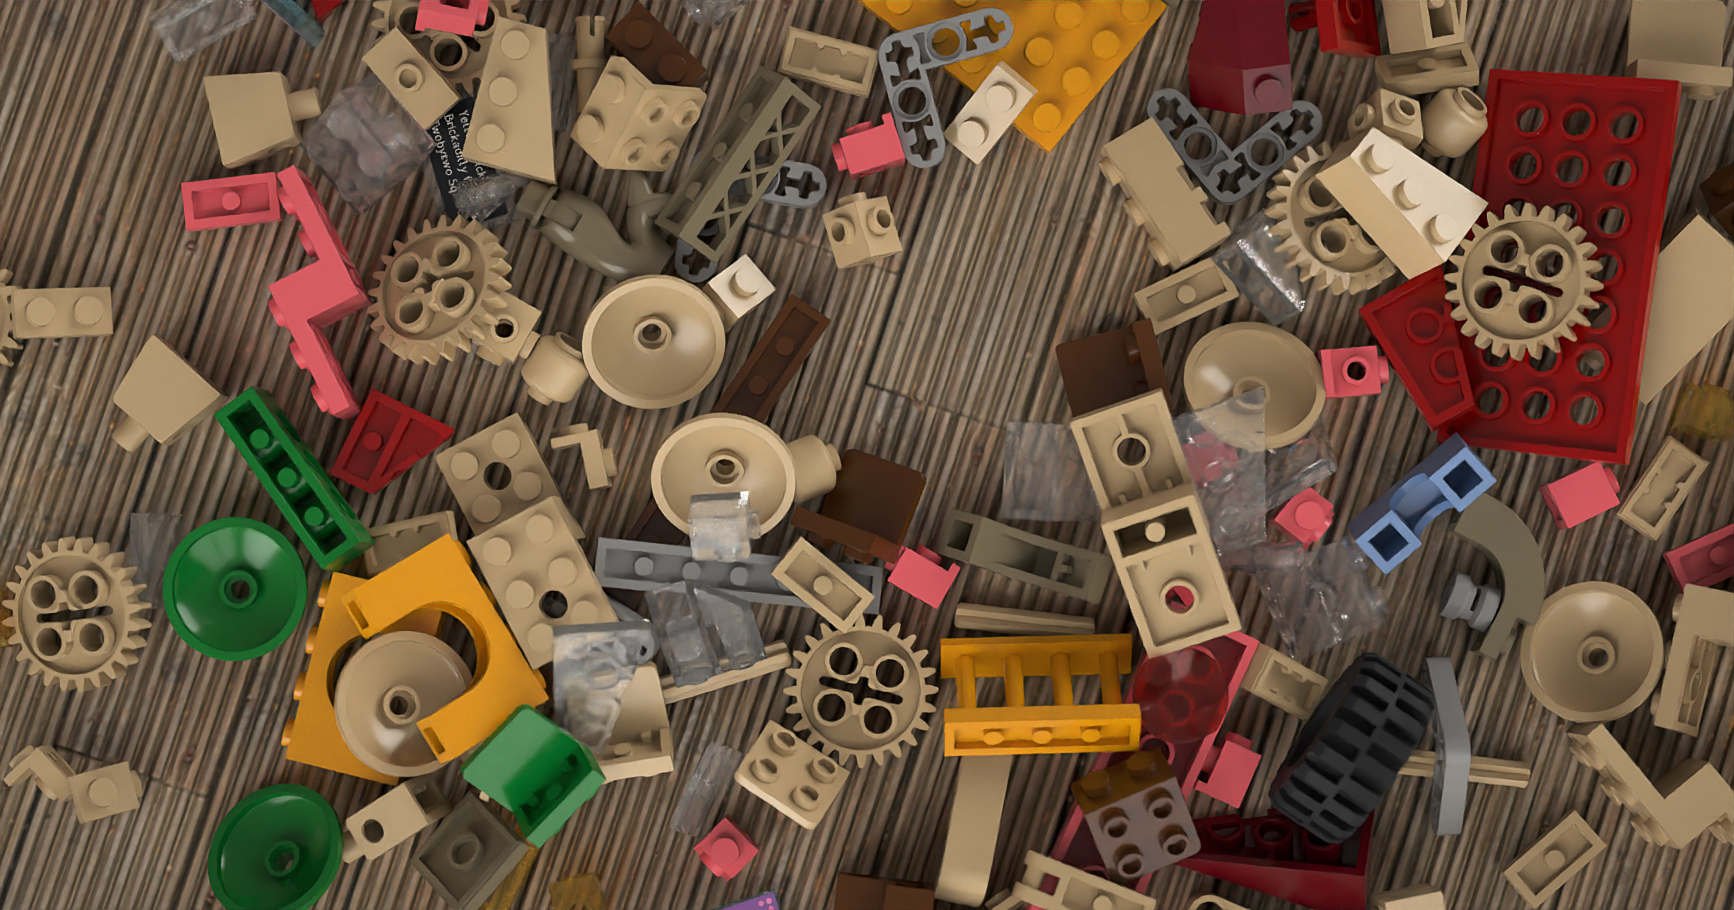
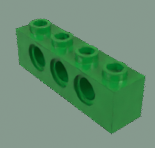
(294, 479)

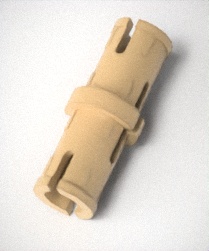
(590, 56)

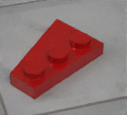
(1422, 346)

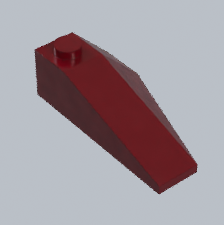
(1240, 57)
(1286, 859)

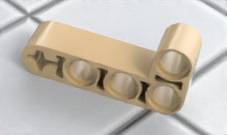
(972, 829)

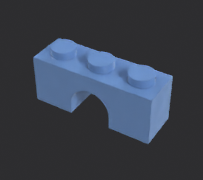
(1395, 521)

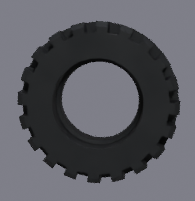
(1352, 748)

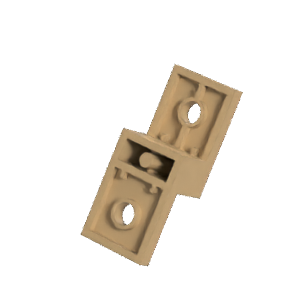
(1155, 524)
(524, 535)
(1703, 623)
(1672, 808)

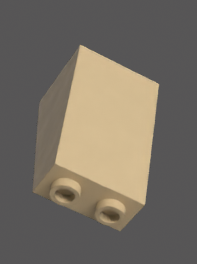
(1688, 302)

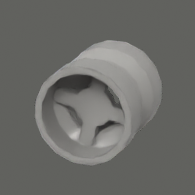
(1469, 601)

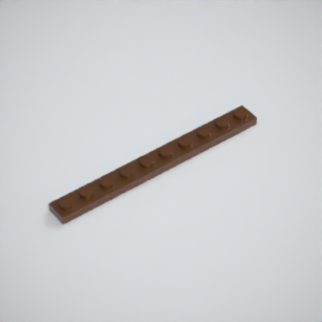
(750, 395)

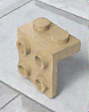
(1679, 43)
(634, 121)
(642, 734)
(791, 775)

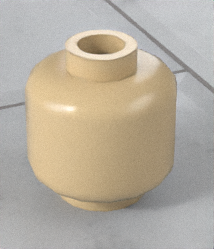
(1453, 122)
(555, 369)
(814, 467)

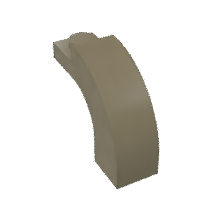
(1025, 556)
(1516, 566)

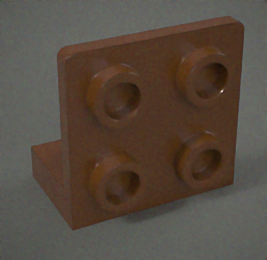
(1112, 367)

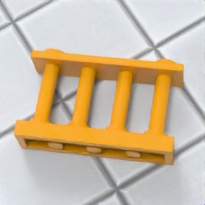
(1039, 728)

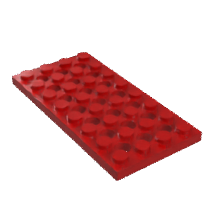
(1634, 247)

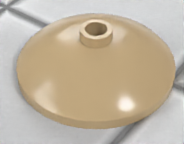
(1255, 356)
(658, 366)
(690, 466)
(1569, 634)
(403, 666)

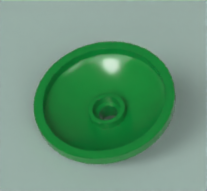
(202, 584)
(260, 840)

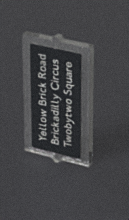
(446, 166)

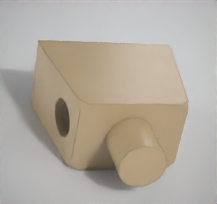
(257, 115)
(163, 396)
(394, 818)

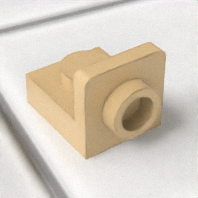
(48, 766)

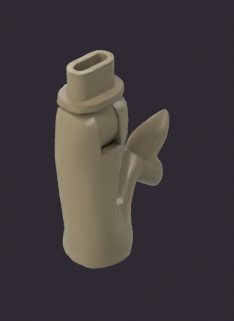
(588, 234)

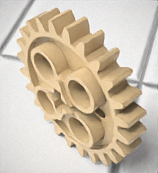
(432, 41)
(1538, 241)
(1350, 260)
(439, 290)
(70, 569)
(849, 732)

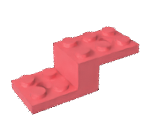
(317, 295)

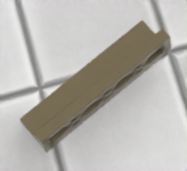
(732, 147)

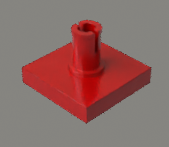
(1342, 25)

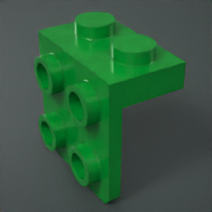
(534, 772)

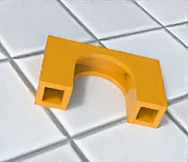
(443, 581)
(314, 732)

